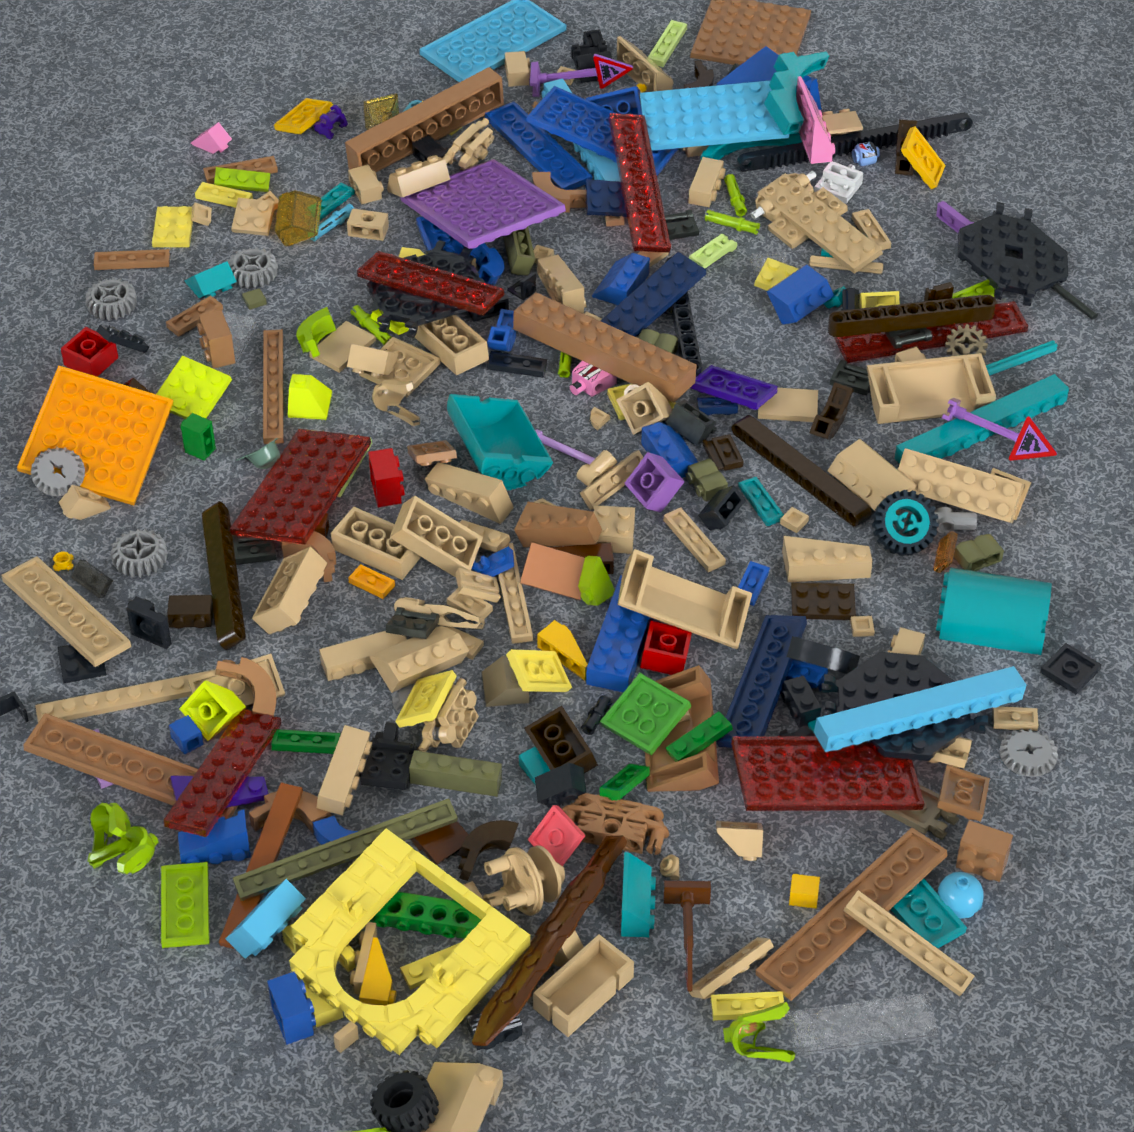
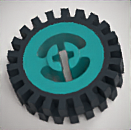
(886, 516)

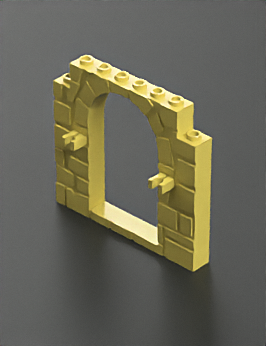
(454, 985)

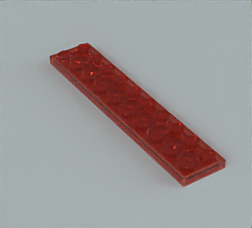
(639, 183)
(1006, 321)

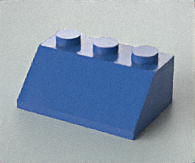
(621, 101)
(623, 278)
(799, 294)
(669, 444)

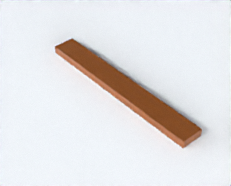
(266, 850)

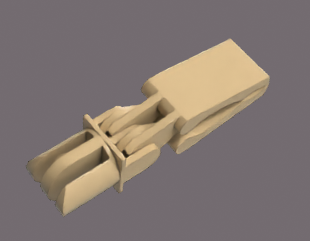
(417, 605)

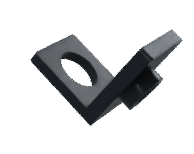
(527, 284)
(10, 702)

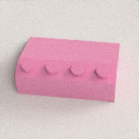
(813, 130)

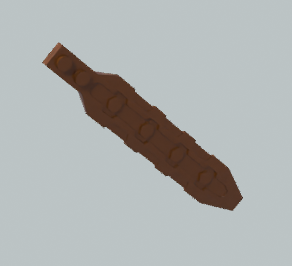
(548, 940)

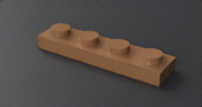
(264, 164)
(131, 259)

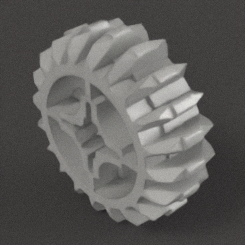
(253, 267)
(111, 299)
(139, 553)

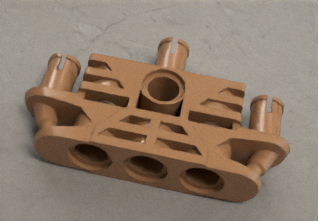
(605, 817)

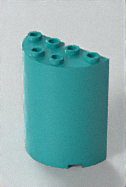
(499, 439)
(994, 610)

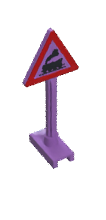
(606, 70)
(1028, 443)

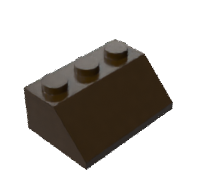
(560, 741)

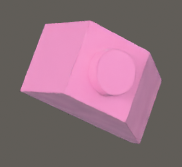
(213, 139)

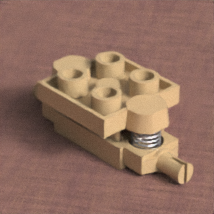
(471, 145)
(453, 719)

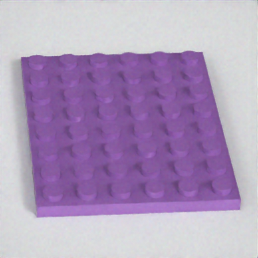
(484, 204)

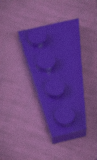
(251, 790)

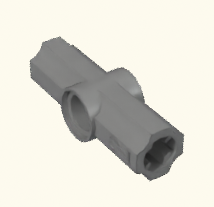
(952, 521)

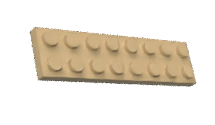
(66, 611)

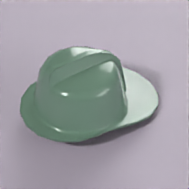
(264, 457)

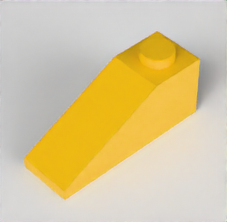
(560, 639)
(377, 982)

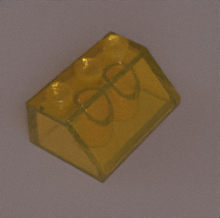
(297, 217)

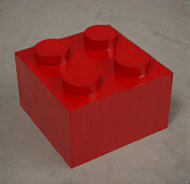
(89, 352)
(386, 477)
(665, 648)

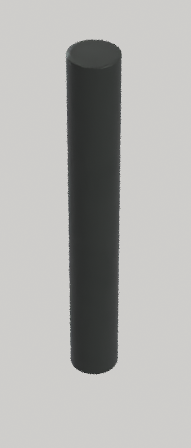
(1076, 302)

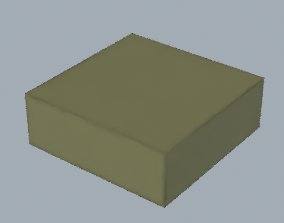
(254, 298)

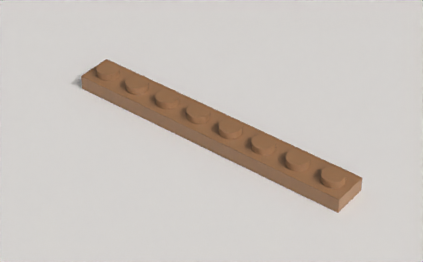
(273, 386)

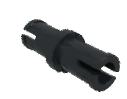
(596, 714)

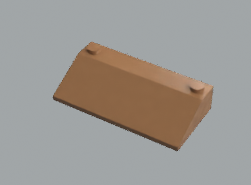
(695, 771)

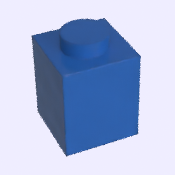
(186, 734)

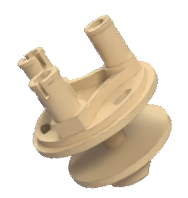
(526, 879)

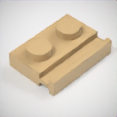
(478, 585)

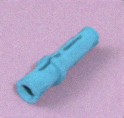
(346, 211)

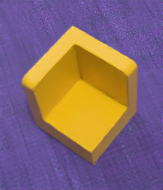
(804, 891)

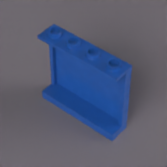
(756, 69)

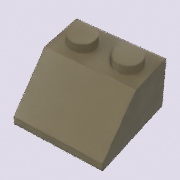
(502, 685)

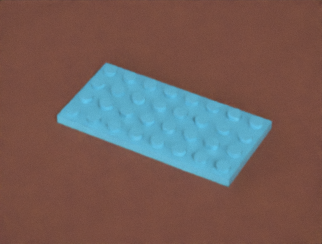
(483, 42)
(709, 115)

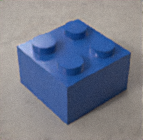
(291, 1007)

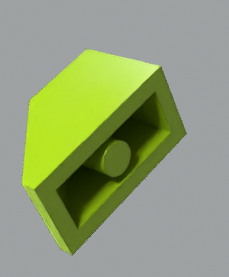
(595, 582)

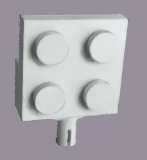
(840, 181)

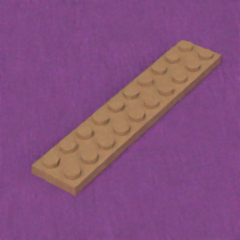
(108, 759)
(834, 930)

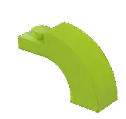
(314, 329)

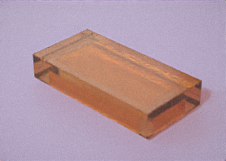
(945, 552)

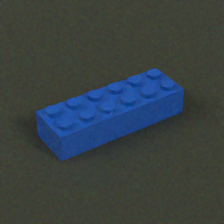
(618, 647)

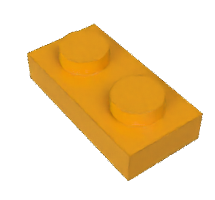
(371, 581)

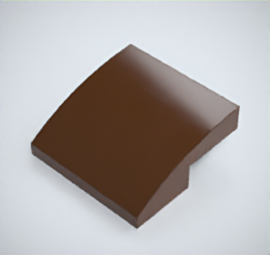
(441, 842)

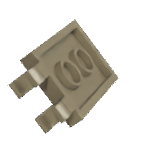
(927, 818)

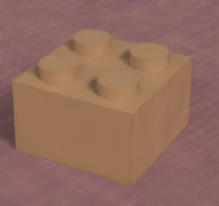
(216, 339)
(984, 851)

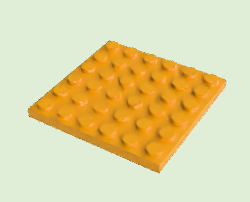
(104, 424)

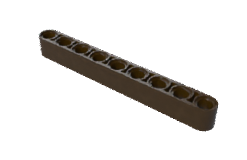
(911, 315)
(802, 470)
(223, 576)

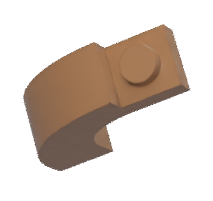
(570, 198)
(321, 546)
(256, 679)
(305, 811)

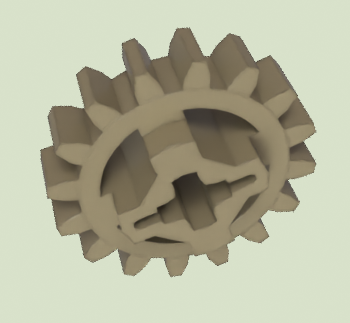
(958, 344)

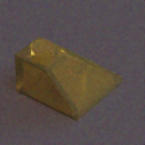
(380, 109)

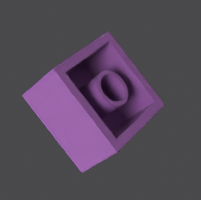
(654, 482)

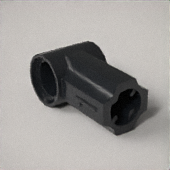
(850, 299)

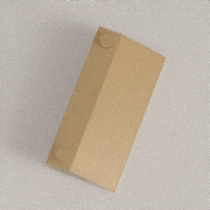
(925, 386)
(683, 602)
(463, 1095)

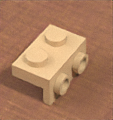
(954, 755)

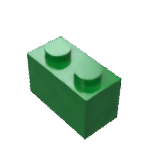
(198, 436)

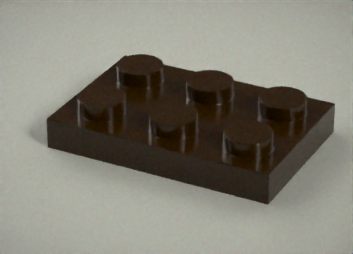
(823, 600)

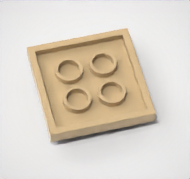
(410, 365)

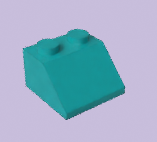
(212, 280)

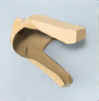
(390, 394)

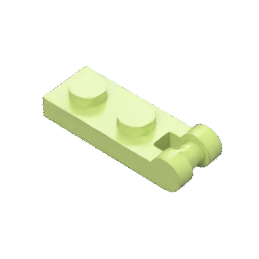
(713, 251)

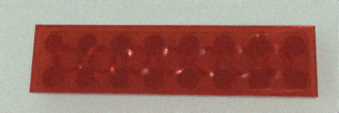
(430, 283)
(222, 773)

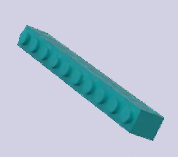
(1005, 412)

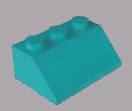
(637, 898)

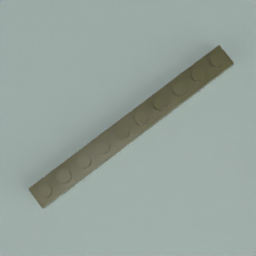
(342, 849)

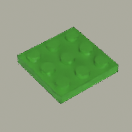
(645, 713)

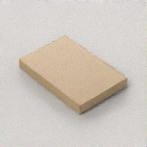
(336, 347)
(791, 405)

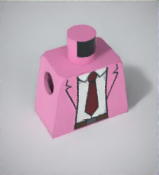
(590, 379)

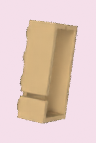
(583, 985)

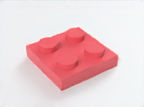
(557, 835)

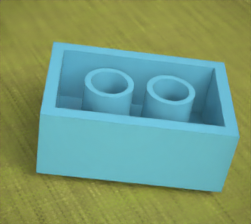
(266, 919)

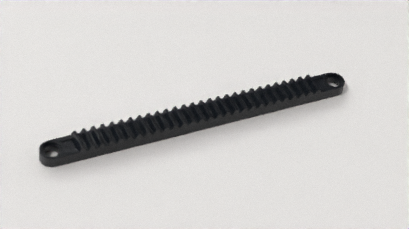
(846, 143)

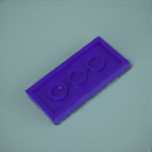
(734, 387)

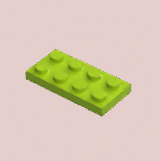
(185, 905)

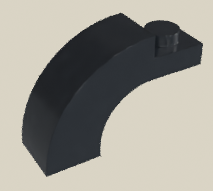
(822, 655)

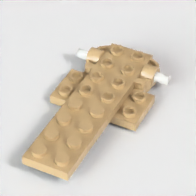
(803, 214)

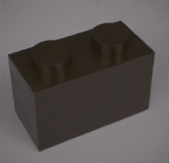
(190, 611)

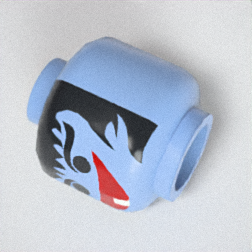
(865, 153)

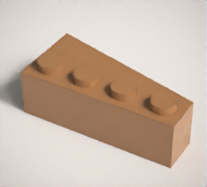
(556, 526)

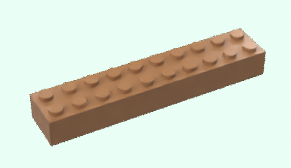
(432, 117)
(604, 346)

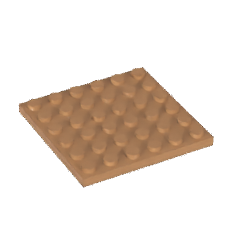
(743, 27)

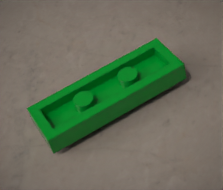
(699, 737)
(305, 741)
(624, 781)

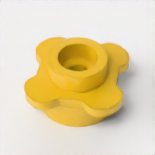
(63, 561)

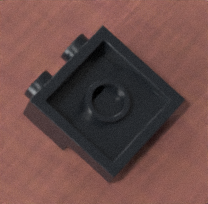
(147, 623)

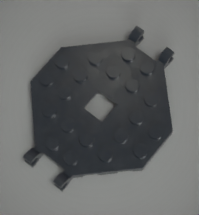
(984, 248)
(415, 309)
(892, 676)

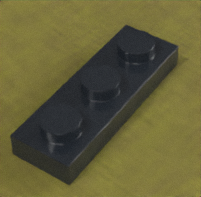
(123, 338)
(517, 364)

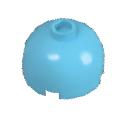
(961, 893)

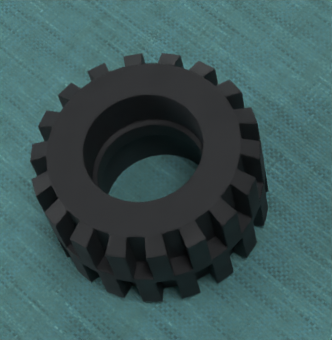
(404, 1103)

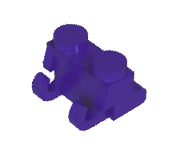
(327, 120)

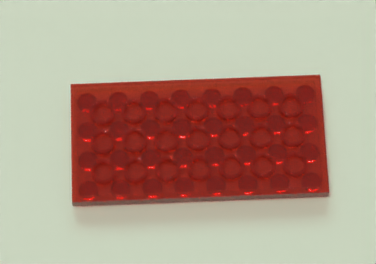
(301, 486)
(801, 776)

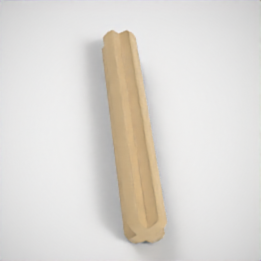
(832, 263)

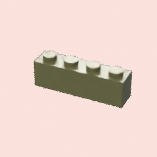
(519, 251)
(455, 773)

